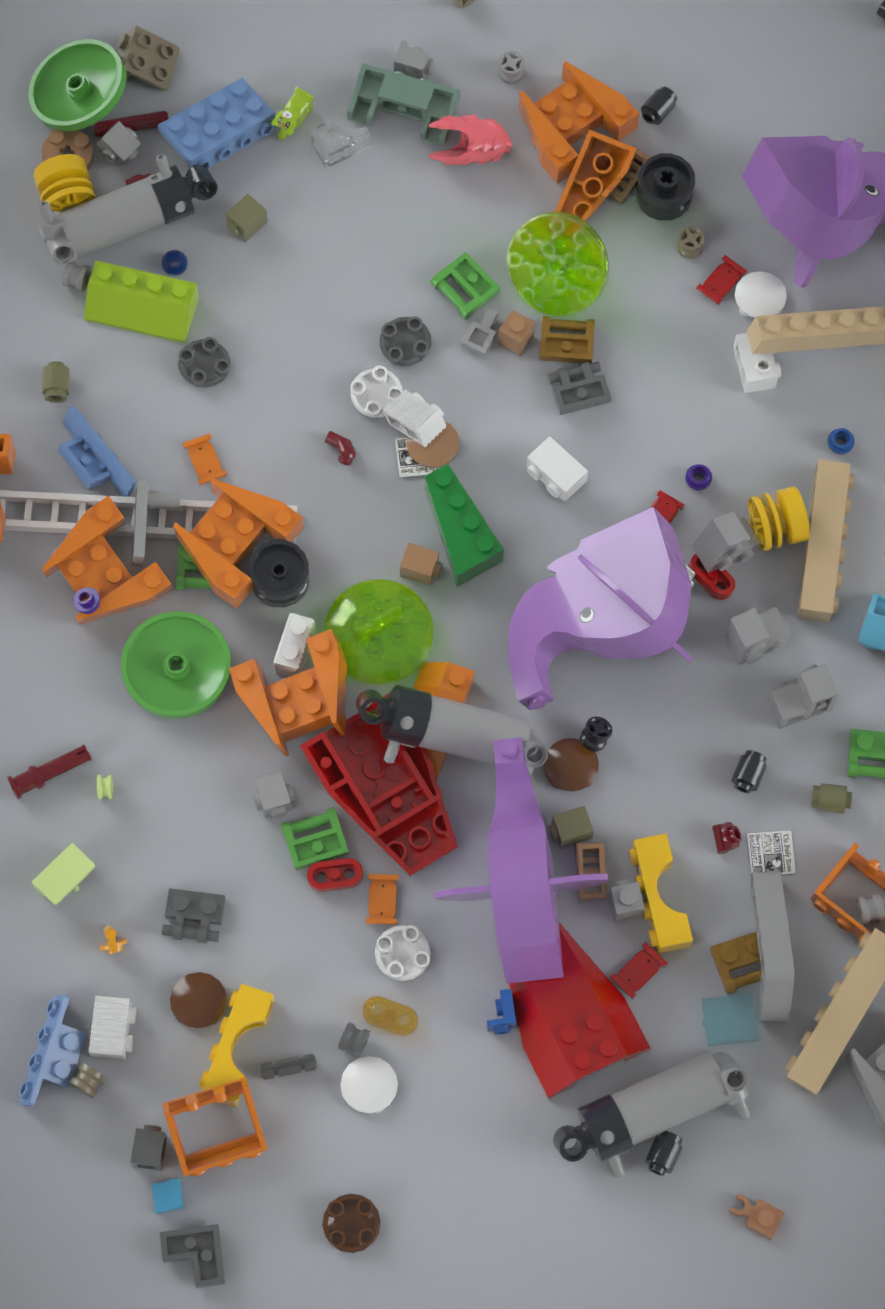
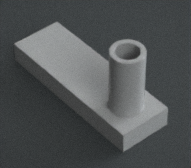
(143, 500)

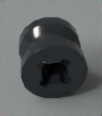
(596, 733)

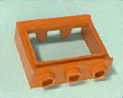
(824, 905)
(224, 1153)

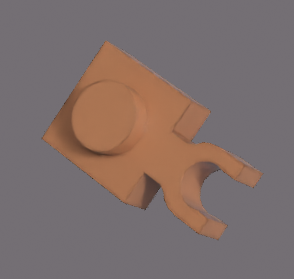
(762, 1217)

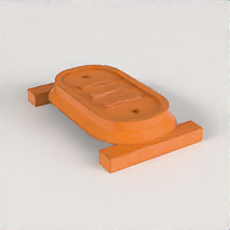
(204, 459)
(382, 899)

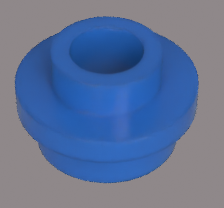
(844, 435)

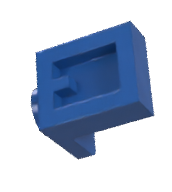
(504, 1008)

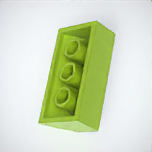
(140, 301)

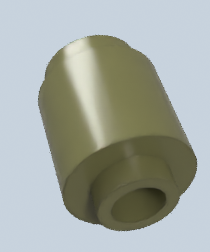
(55, 382)
(831, 798)

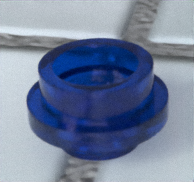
(174, 256)

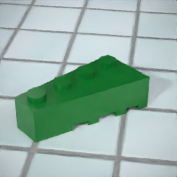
(464, 532)

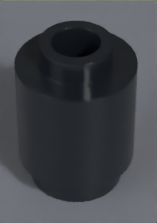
(658, 105)
(749, 771)
(664, 1153)

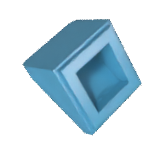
(168, 1196)

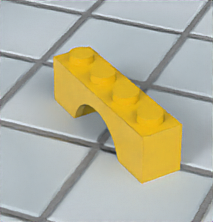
(669, 927)
(249, 1011)

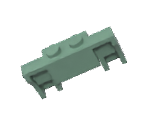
(402, 96)

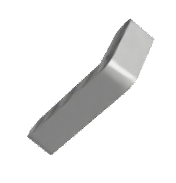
(773, 946)

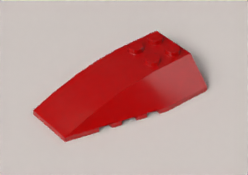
(389, 801)
(574, 1021)

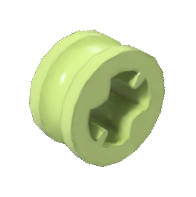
(105, 787)

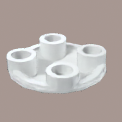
(760, 294)
(374, 391)
(402, 952)
(369, 1084)

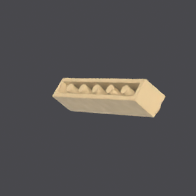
(817, 330)
(824, 547)
(842, 1016)

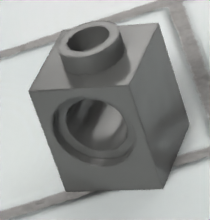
(149, 1148)

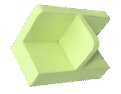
(63, 874)

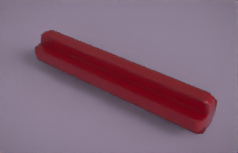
(135, 122)

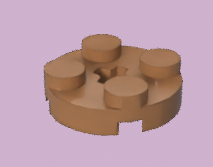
(68, 140)

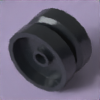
(665, 186)
(276, 558)

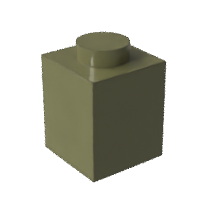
(246, 218)
(571, 827)

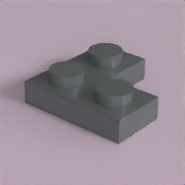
(202, 1246)

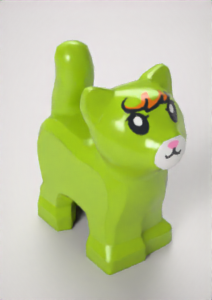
(294, 113)

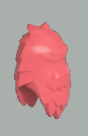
(479, 141)

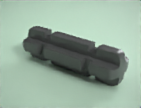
(288, 1066)

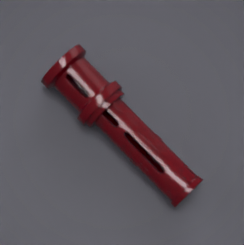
(36, 776)

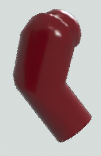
(344, 446)

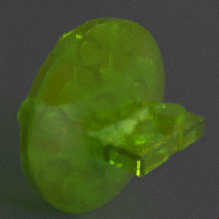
(557, 263)
(381, 630)

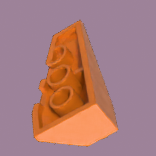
(595, 174)
(448, 682)

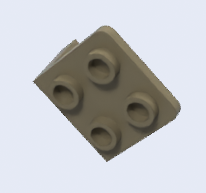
(148, 57)

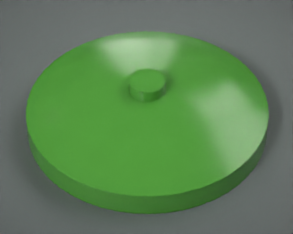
(77, 85)
(176, 665)

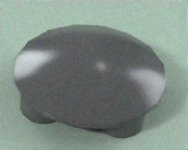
(405, 341)
(204, 362)

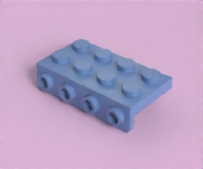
(219, 125)

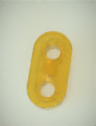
(388, 1018)

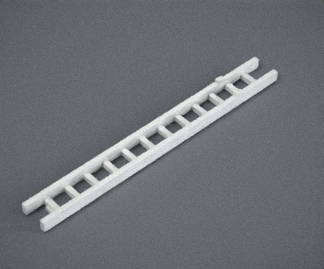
(90, 500)

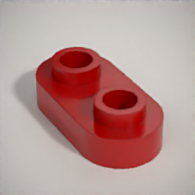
(712, 579)
(334, 871)

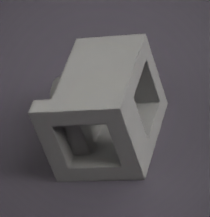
(413, 61)

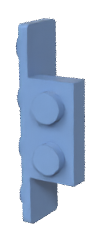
(91, 457)
(55, 1054)

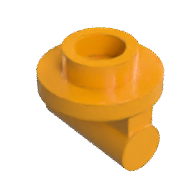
(113, 945)

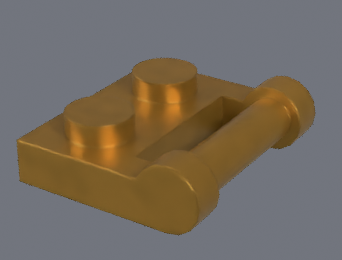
(567, 347)
(736, 955)

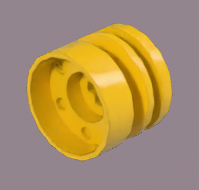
(63, 182)
(783, 517)

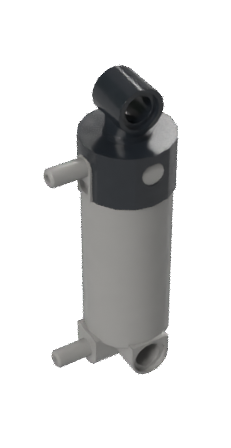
(124, 212)
(446, 726)
(654, 1106)

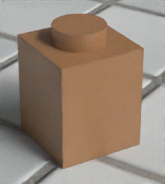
(516, 332)
(420, 564)

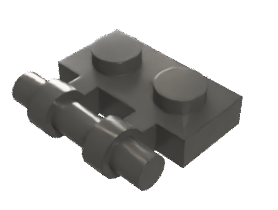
(579, 394)
(194, 907)

